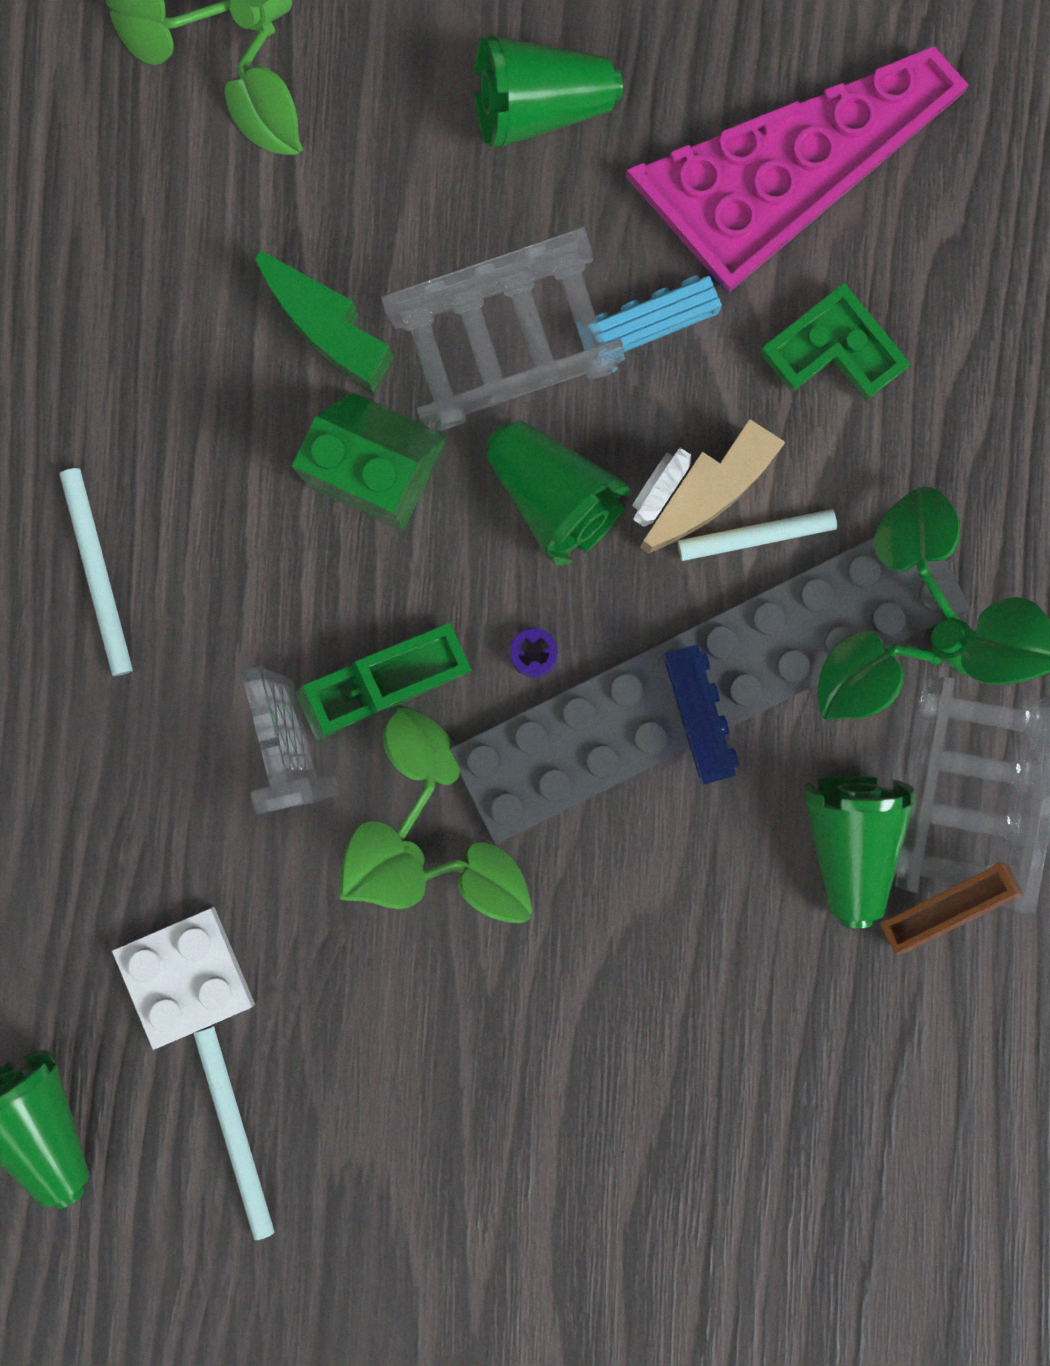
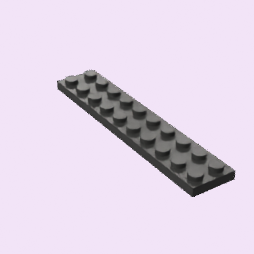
(630, 714)

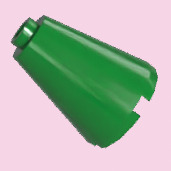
(538, 89)
(555, 489)
(858, 842)
(39, 1133)

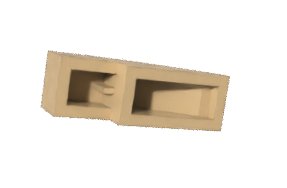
(714, 486)

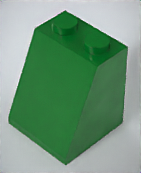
(369, 458)

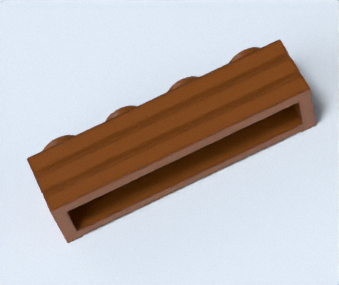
(951, 908)

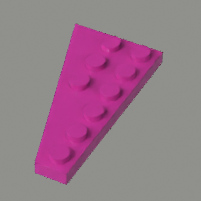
(777, 173)

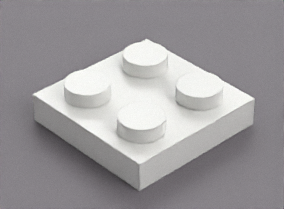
(183, 978)

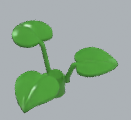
(257, 98)
(390, 871)

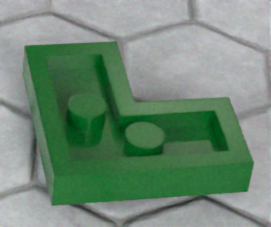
(838, 332)

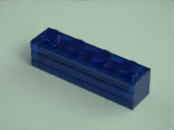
(699, 714)

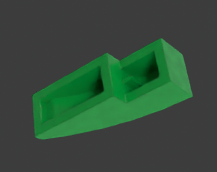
(327, 323)
(382, 681)

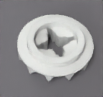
(661, 486)

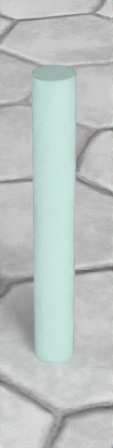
(757, 534)

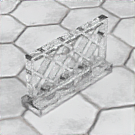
(283, 745)

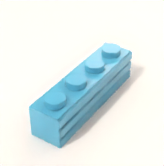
(662, 314)

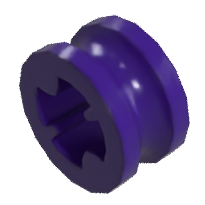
(533, 636)

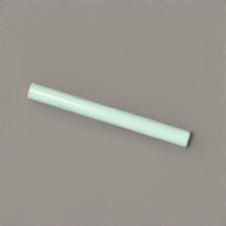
(96, 571)
(234, 1133)

